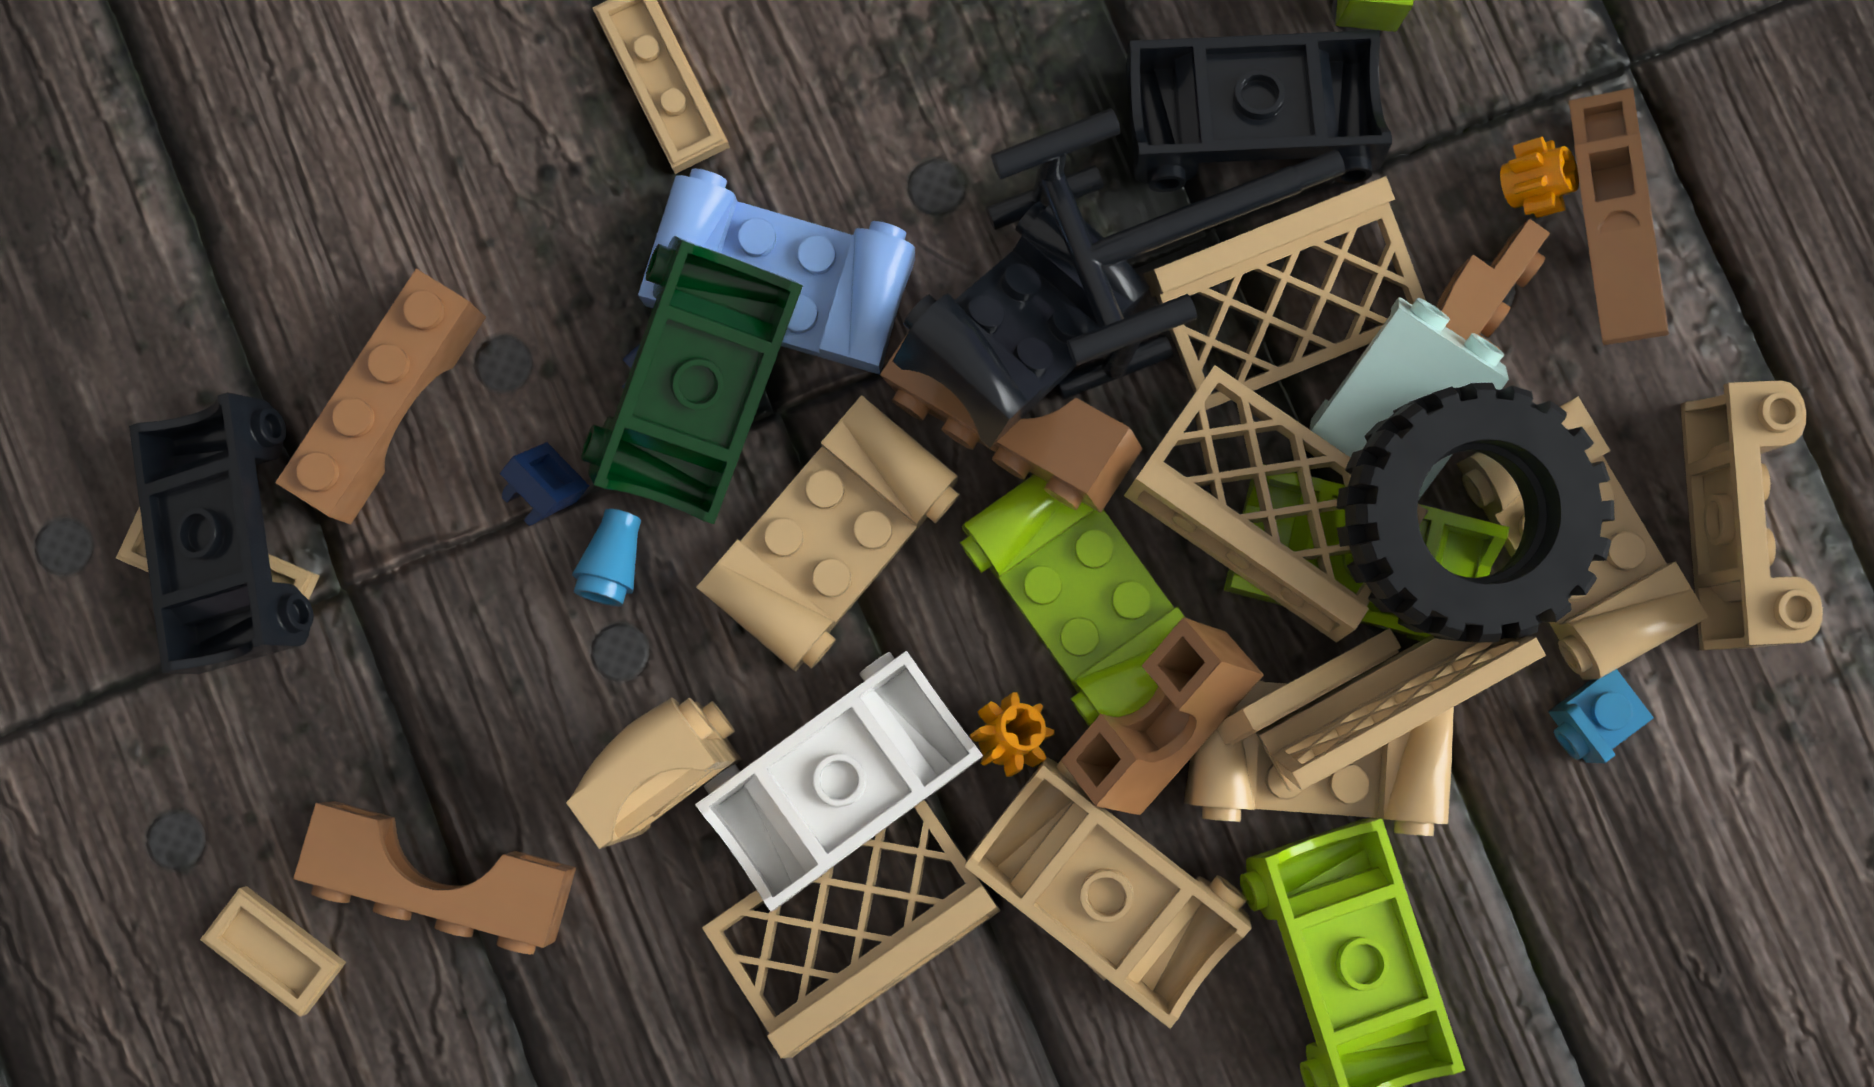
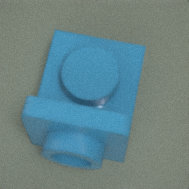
(1598, 718)

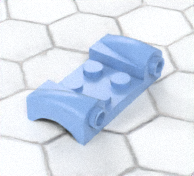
(846, 279)

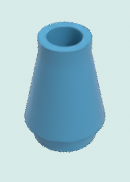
(609, 561)

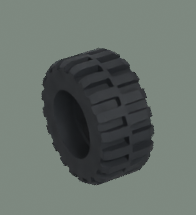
(1557, 495)

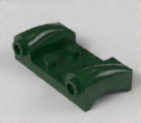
(693, 379)

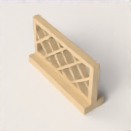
(1273, 242)
(1232, 536)
(1388, 704)
(867, 974)

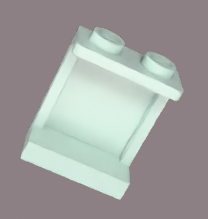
(1403, 363)

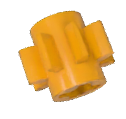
(1539, 177)
(1012, 734)

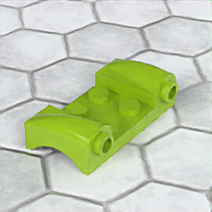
(1077, 592)
(1355, 958)

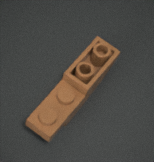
(1618, 217)
(1477, 289)

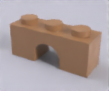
(1134, 756)

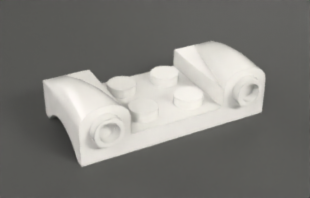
(838, 779)

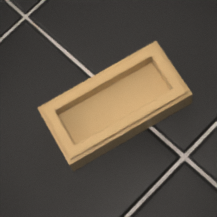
(273, 951)

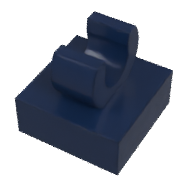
(542, 481)

